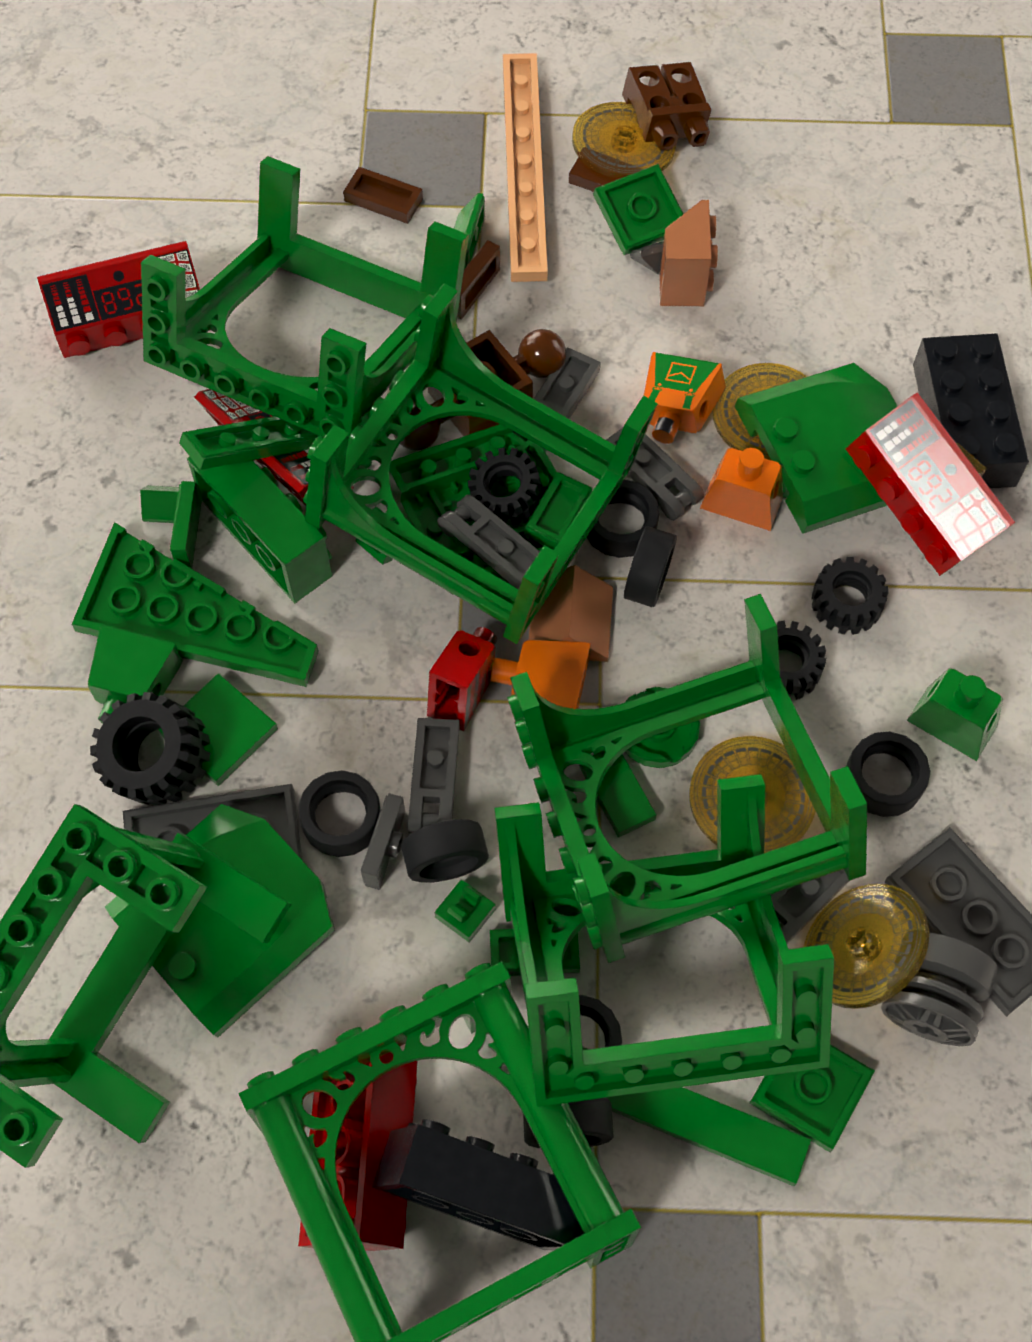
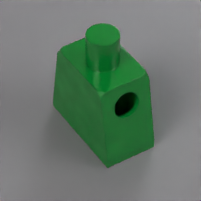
(130, 665)
(959, 712)

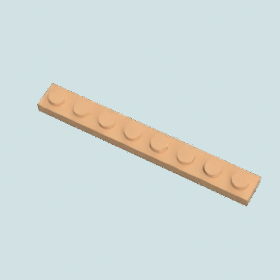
(524, 168)

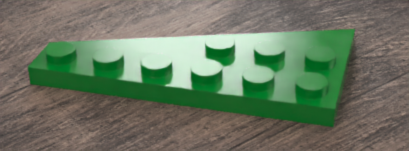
(167, 600)

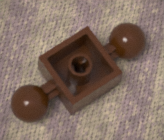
(538, 355)

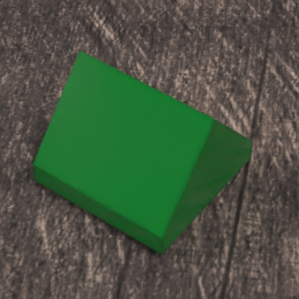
(158, 503)

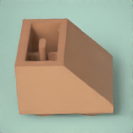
(688, 258)

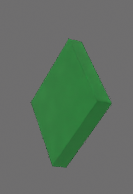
(638, 208)
(233, 727)
(815, 1100)

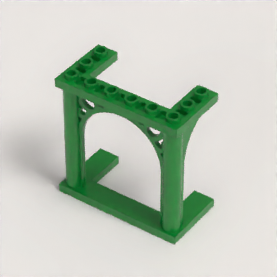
(451, 367)
(347, 384)
(566, 736)
(163, 887)
(790, 982)
(487, 1008)

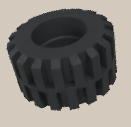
(120, 742)

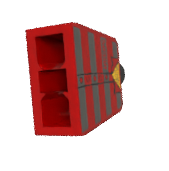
(463, 665)

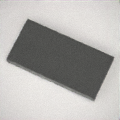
(271, 803)
(974, 907)

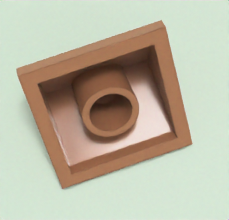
(577, 612)

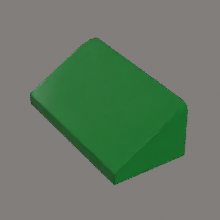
(470, 221)

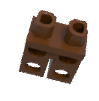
(667, 107)

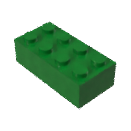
(266, 524)

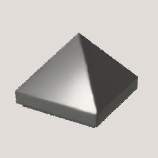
(649, 256)

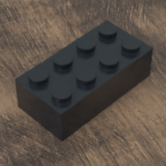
(972, 398)
(476, 1185)

